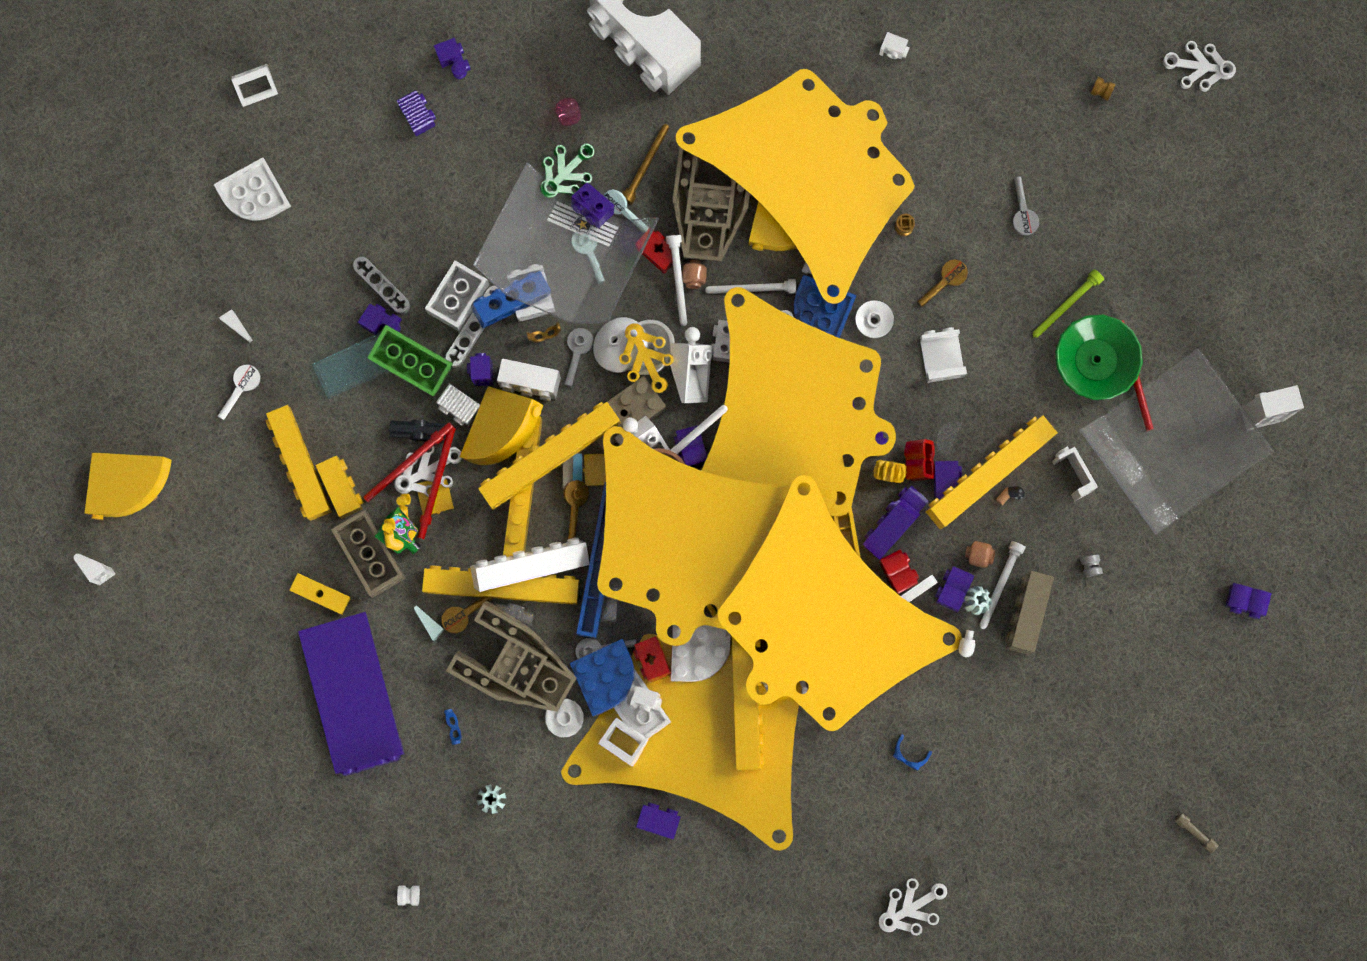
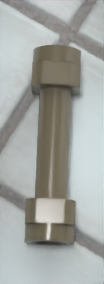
(1208, 844)

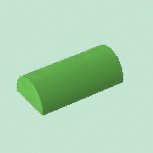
(410, 360)

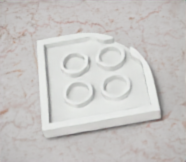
(253, 192)
(701, 655)

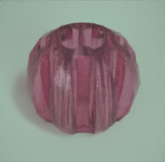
(568, 111)

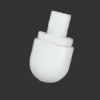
(966, 644)

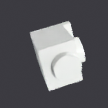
(894, 46)
(646, 699)

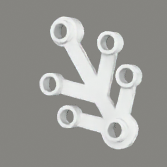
(1201, 66)
(424, 472)
(909, 908)

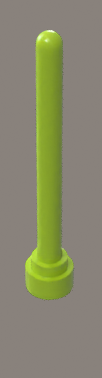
(1094, 279)

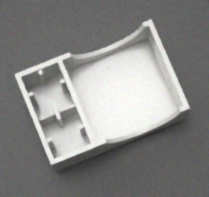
(657, 43)

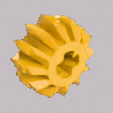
(889, 471)

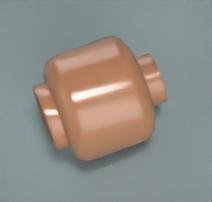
(694, 274)
(980, 554)

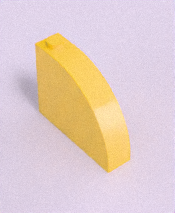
(768, 233)
(500, 427)
(124, 483)

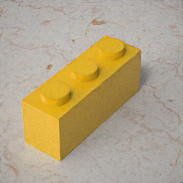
(340, 486)

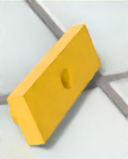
(309, 589)

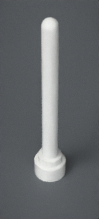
(674, 243)
(789, 286)
(699, 429)
(1015, 551)

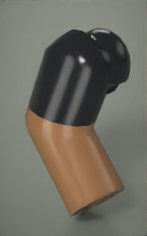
(1008, 492)

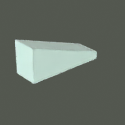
(431, 626)

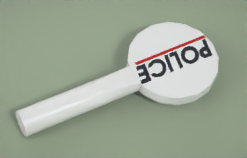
(246, 379)

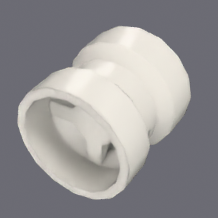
(408, 896)

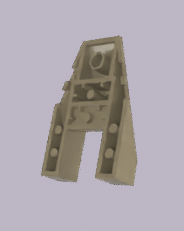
(706, 212)
(525, 669)

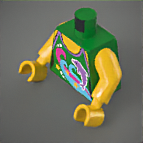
(397, 530)

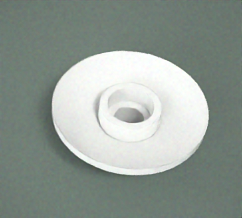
(876, 310)

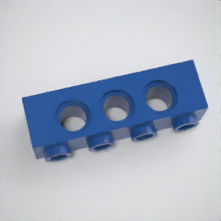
(488, 316)

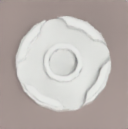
(565, 723)

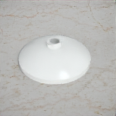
(657, 329)
(607, 352)

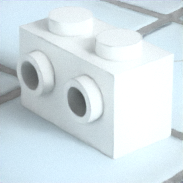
(721, 348)

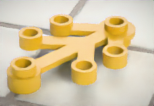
(645, 354)

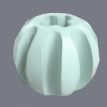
(977, 600)
(487, 803)

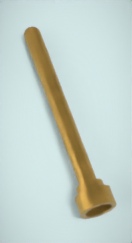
(630, 193)

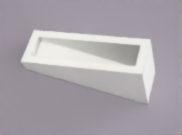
(233, 322)

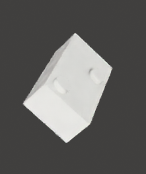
(1274, 406)

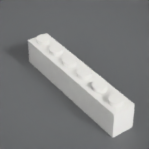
(529, 565)

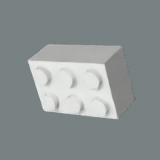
(456, 295)
(528, 379)

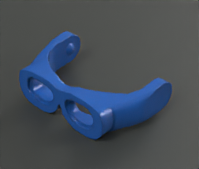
(449, 713)
(898, 755)

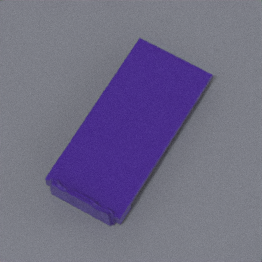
(351, 694)

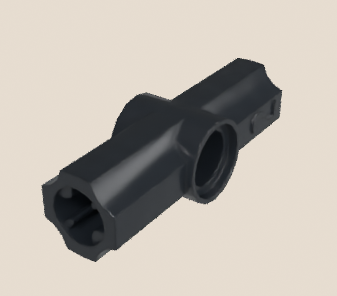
(414, 429)

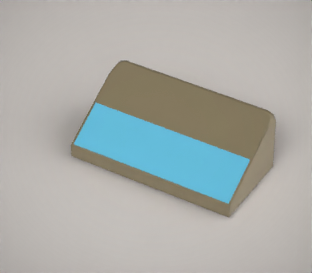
(573, 469)

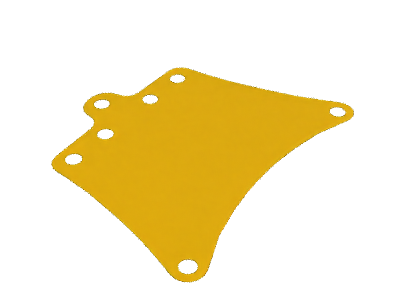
(809, 171)
(794, 403)
(681, 533)
(825, 617)
(698, 752)

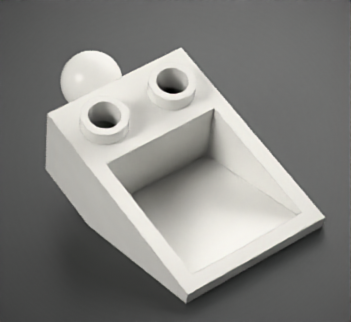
(691, 367)
(643, 430)

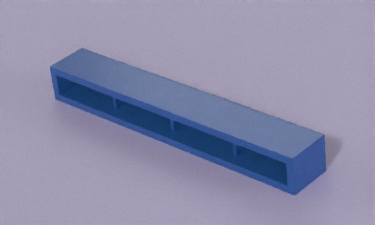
(593, 598)

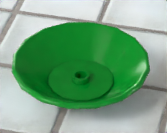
(1113, 345)

